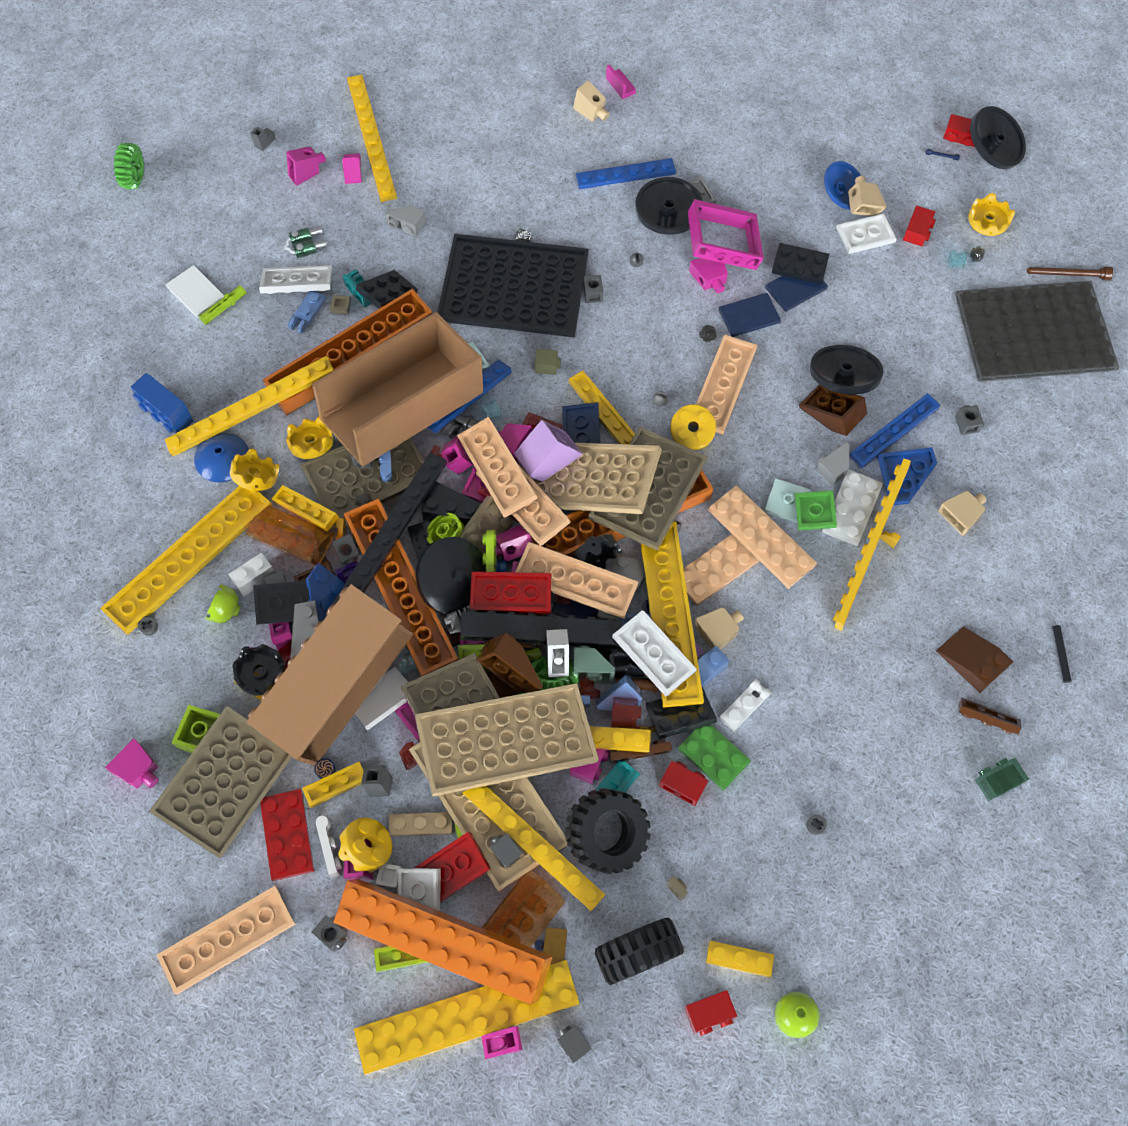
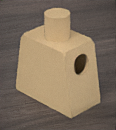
(590, 102)
(865, 198)
(963, 510)
(718, 627)

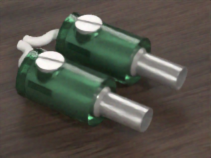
(302, 236)

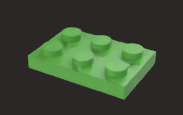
(714, 755)

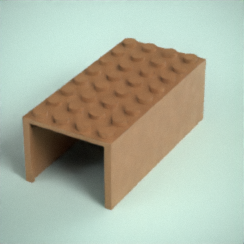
(399, 388)
(330, 676)

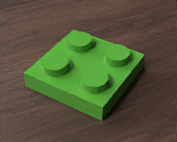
(815, 510)

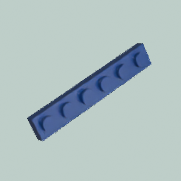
(625, 173)
(491, 377)
(894, 430)

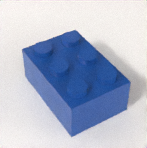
(161, 404)

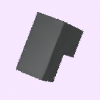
(262, 138)

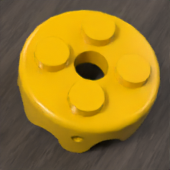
(990, 207)
(706, 427)
(298, 439)
(245, 466)
(354, 847)

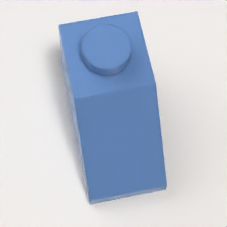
(712, 664)
(623, 688)

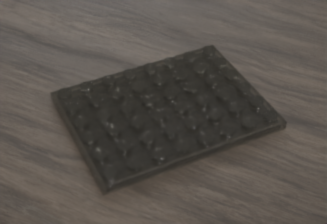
(1035, 331)

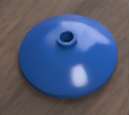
(838, 181)
(215, 465)

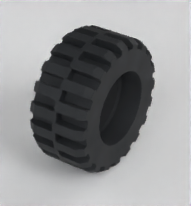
(632, 837)
(639, 950)

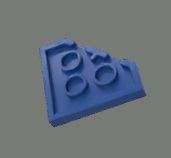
(921, 465)
(323, 589)

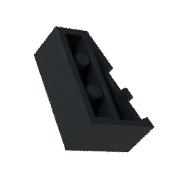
(446, 500)

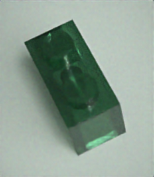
(1001, 779)

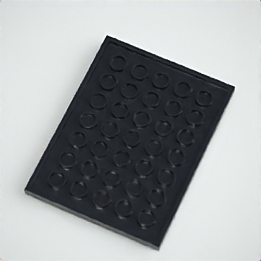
(513, 285)

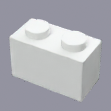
(251, 574)
(557, 653)

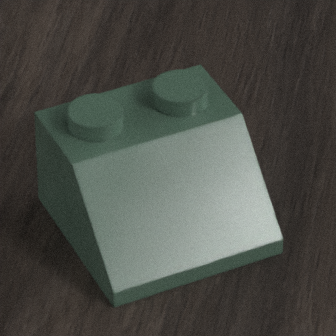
(593, 666)

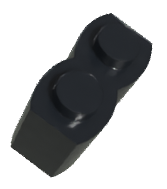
(624, 665)

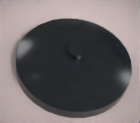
(998, 137)
(665, 203)
(846, 369)
(446, 573)

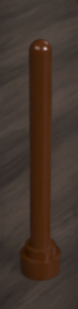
(1103, 273)

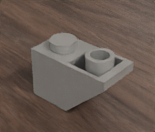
(407, 219)
(836, 464)

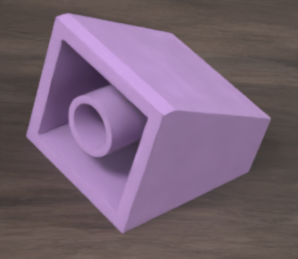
(546, 451)

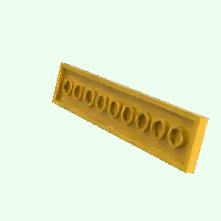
(184, 558)
(671, 610)
(458, 1021)

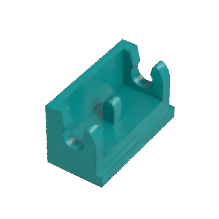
(351, 283)
(619, 777)

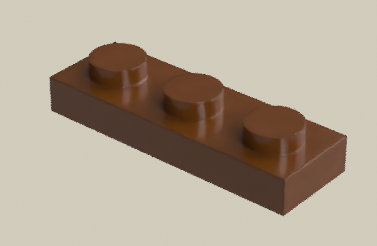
(989, 716)
(658, 747)

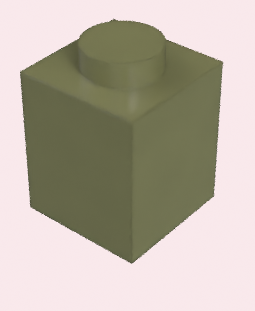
(547, 361)

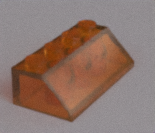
(290, 535)
(525, 910)

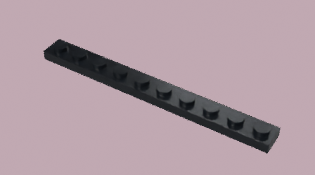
(395, 524)

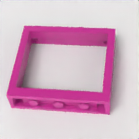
(730, 217)

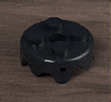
(596, 549)
(249, 661)

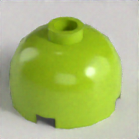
(444, 527)
(223, 605)
(797, 1014)

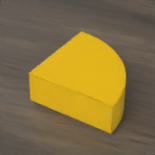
(341, 525)
(891, 539)

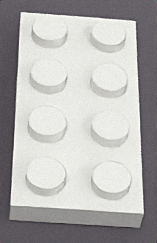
(296, 279)
(854, 506)
(654, 653)

